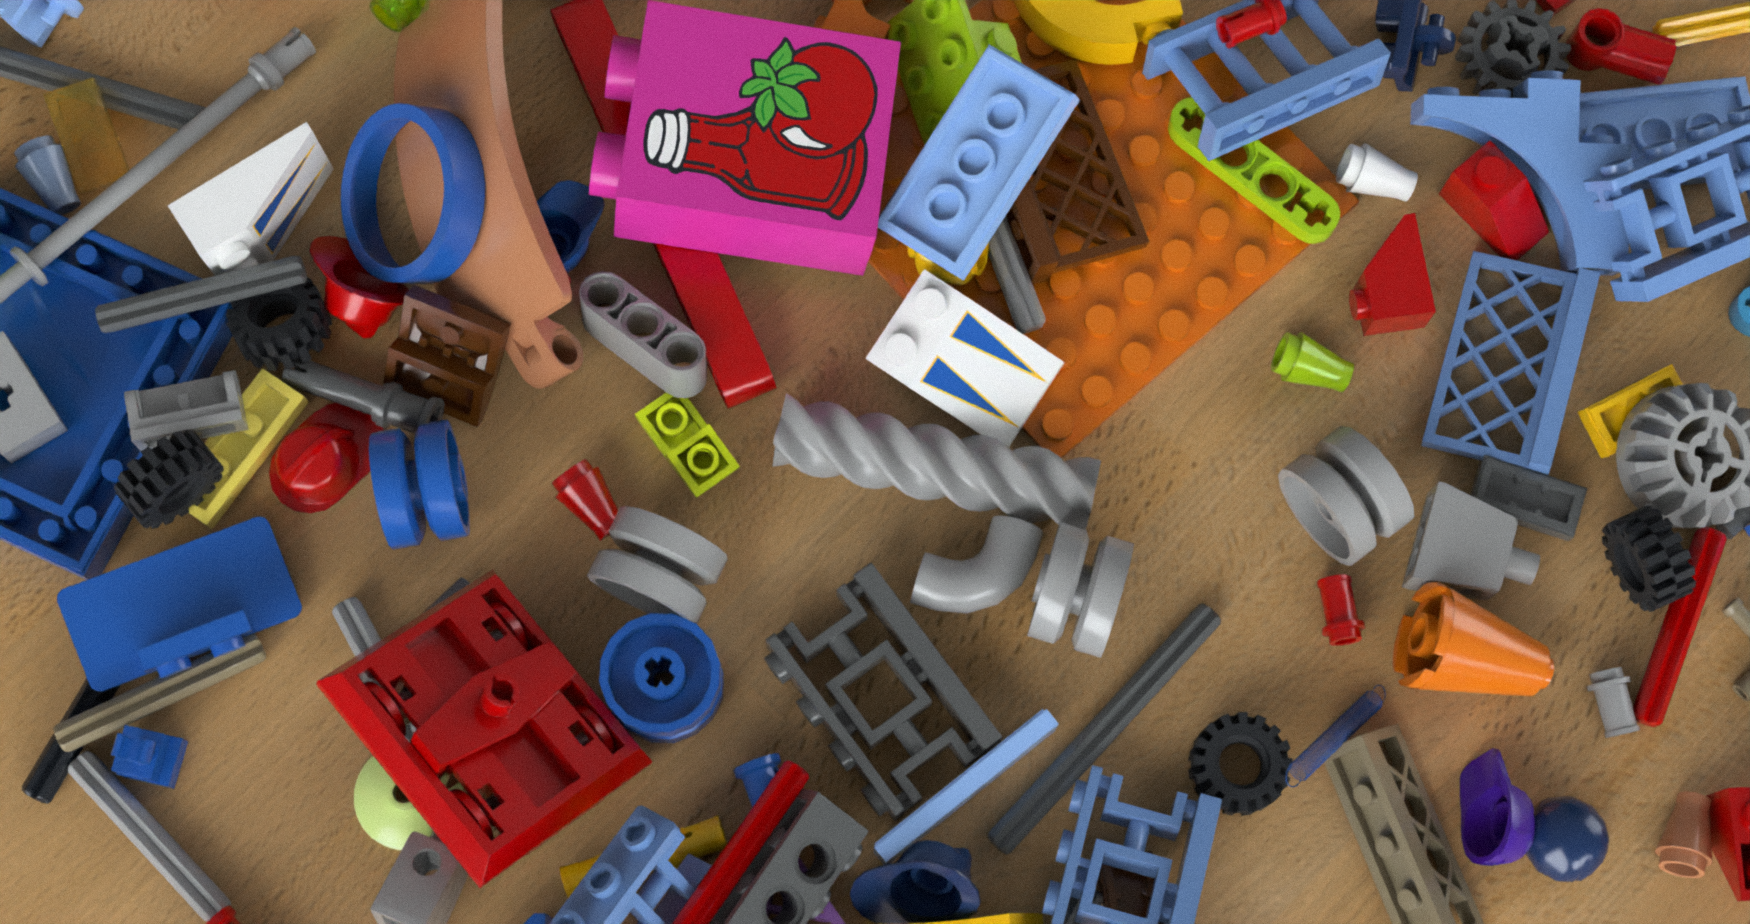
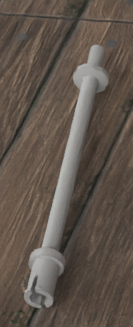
(264, 72)

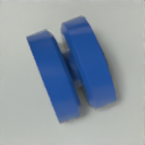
(418, 484)
(657, 646)

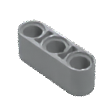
(636, 314)

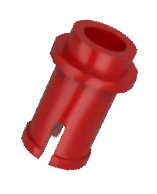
(1251, 21)
(1340, 610)

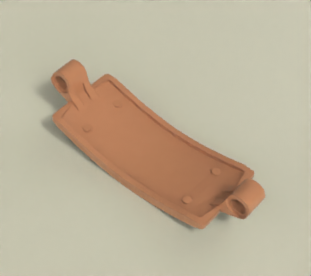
(513, 272)

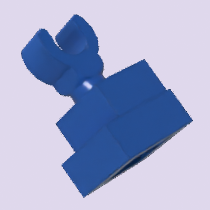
(148, 756)

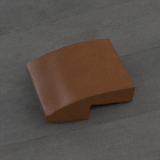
(447, 353)

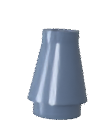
(48, 173)

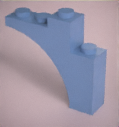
(1542, 140)

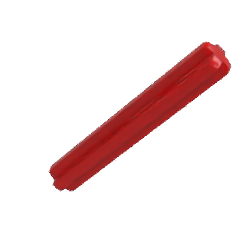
(1678, 631)
(744, 845)

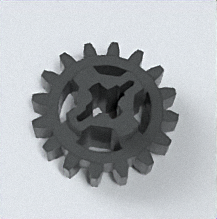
(1513, 46)

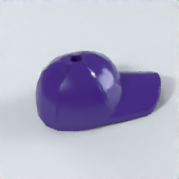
(1494, 813)

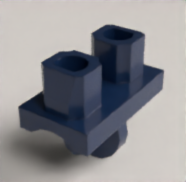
(1413, 37)

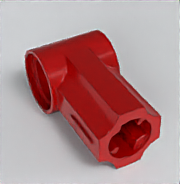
(1623, 48)

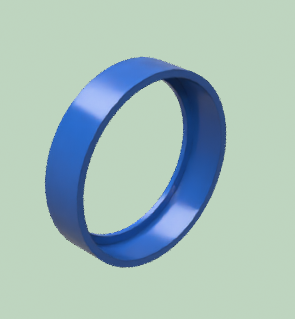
(461, 201)

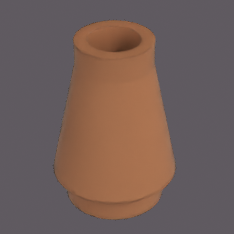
(1686, 840)

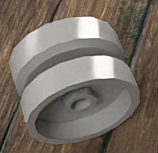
(1346, 495)
(657, 564)
(1080, 589)

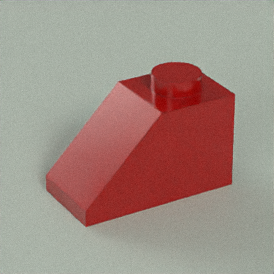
(1496, 202)
(1395, 285)

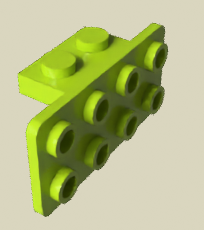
(940, 52)

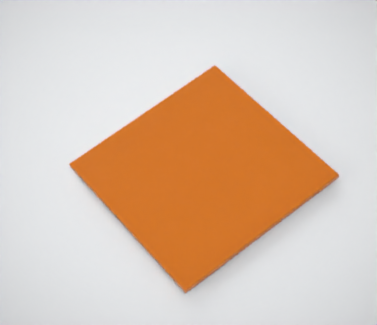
(1143, 309)

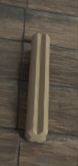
(155, 695)

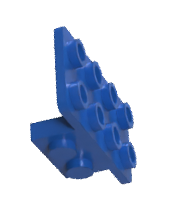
(179, 605)

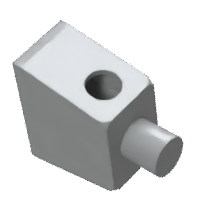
(1466, 546)
(416, 898)

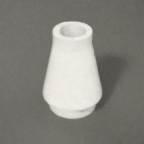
(1373, 173)

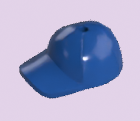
(570, 219)

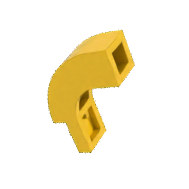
(1099, 30)

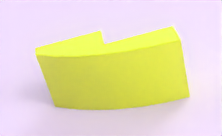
(687, 442)

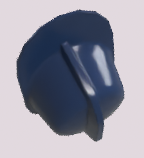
(922, 887)

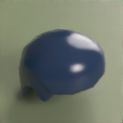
(1568, 839)

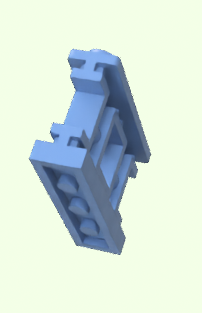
(1709, 244)
(612, 882)
(1168, 901)

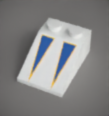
(255, 204)
(964, 359)

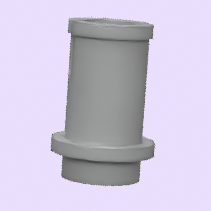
(1614, 701)

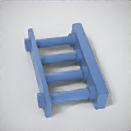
(1267, 105)

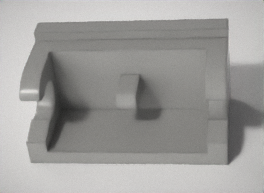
(203, 405)

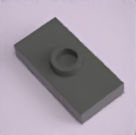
(1530, 496)

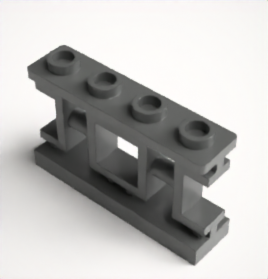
(917, 666)

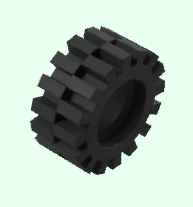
(284, 341)
(168, 479)
(1648, 558)
(1258, 736)

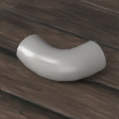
(986, 577)

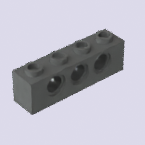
(775, 868)

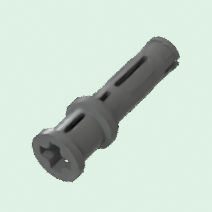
(384, 403)

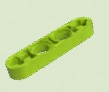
(1246, 179)

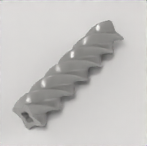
(935, 463)

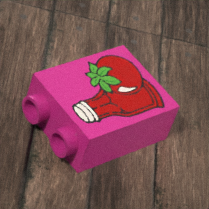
(749, 137)

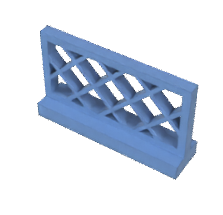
(1558, 361)

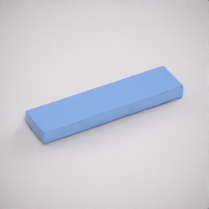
(965, 786)

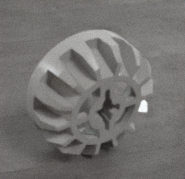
(1660, 449)

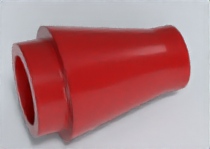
(587, 497)

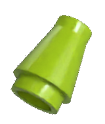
(1309, 363)

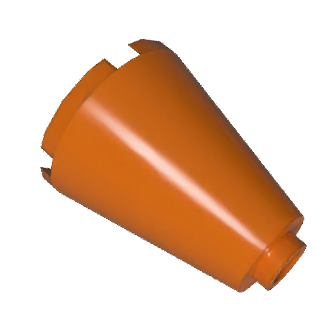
(1466, 648)

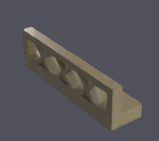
(1394, 840)

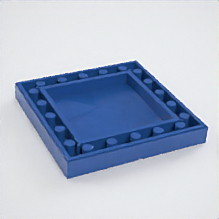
(63, 493)

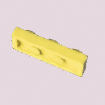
(269, 413)

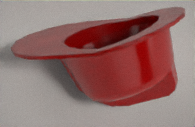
(353, 292)
(322, 458)

